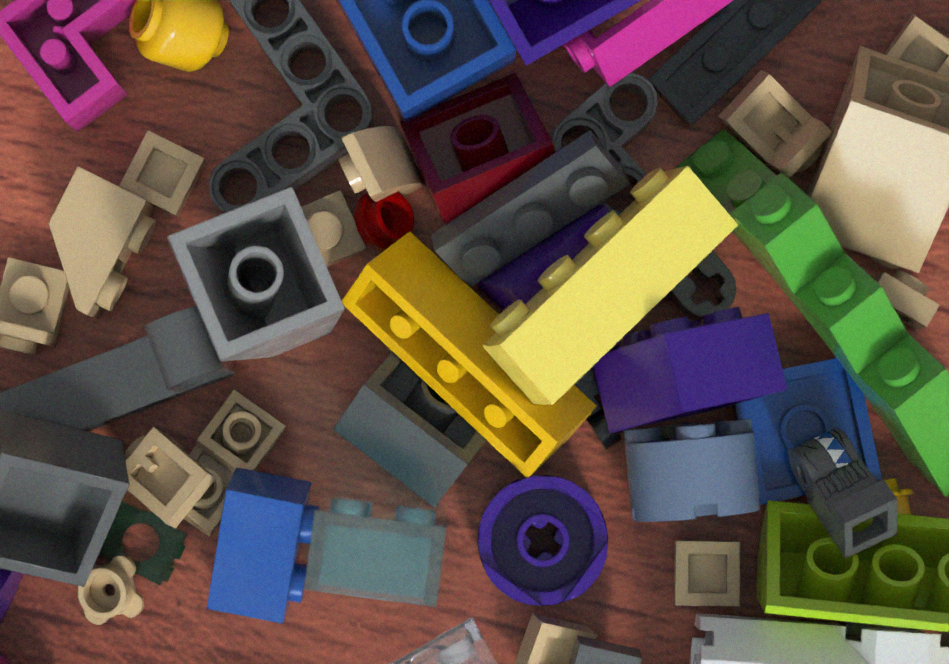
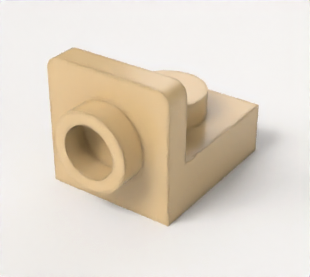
(31, 305)
(165, 476)

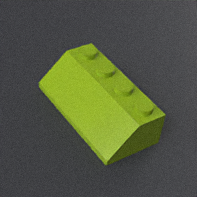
(887, 584)

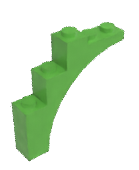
(837, 299)

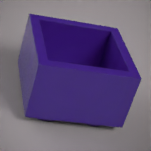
(688, 368)

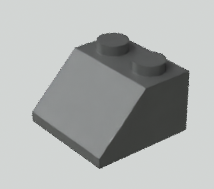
(409, 430)

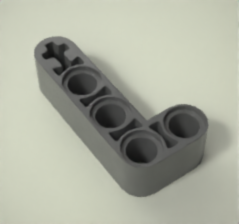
(615, 136)

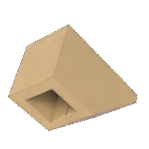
(94, 236)

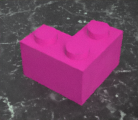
(56, 50)

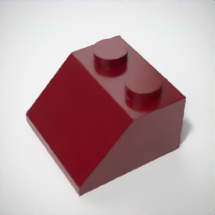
(477, 144)

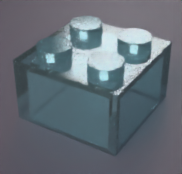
(376, 553)

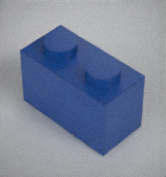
(260, 545)

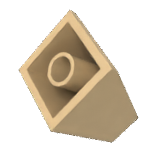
(886, 161)

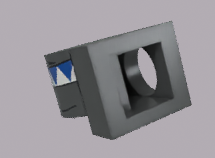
(843, 491)

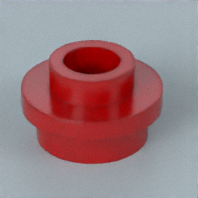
(383, 221)

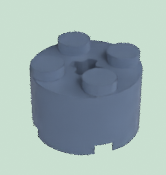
(692, 470)

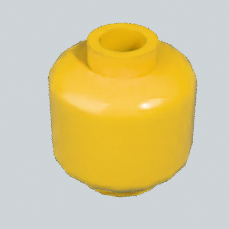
(179, 31)

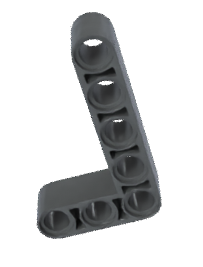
(307, 122)
(127, 379)

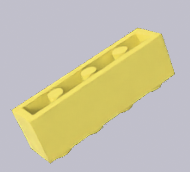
(609, 284)

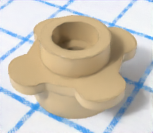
(126, 600)

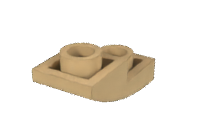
(380, 163)
(234, 438)

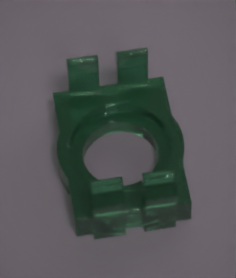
(171, 542)

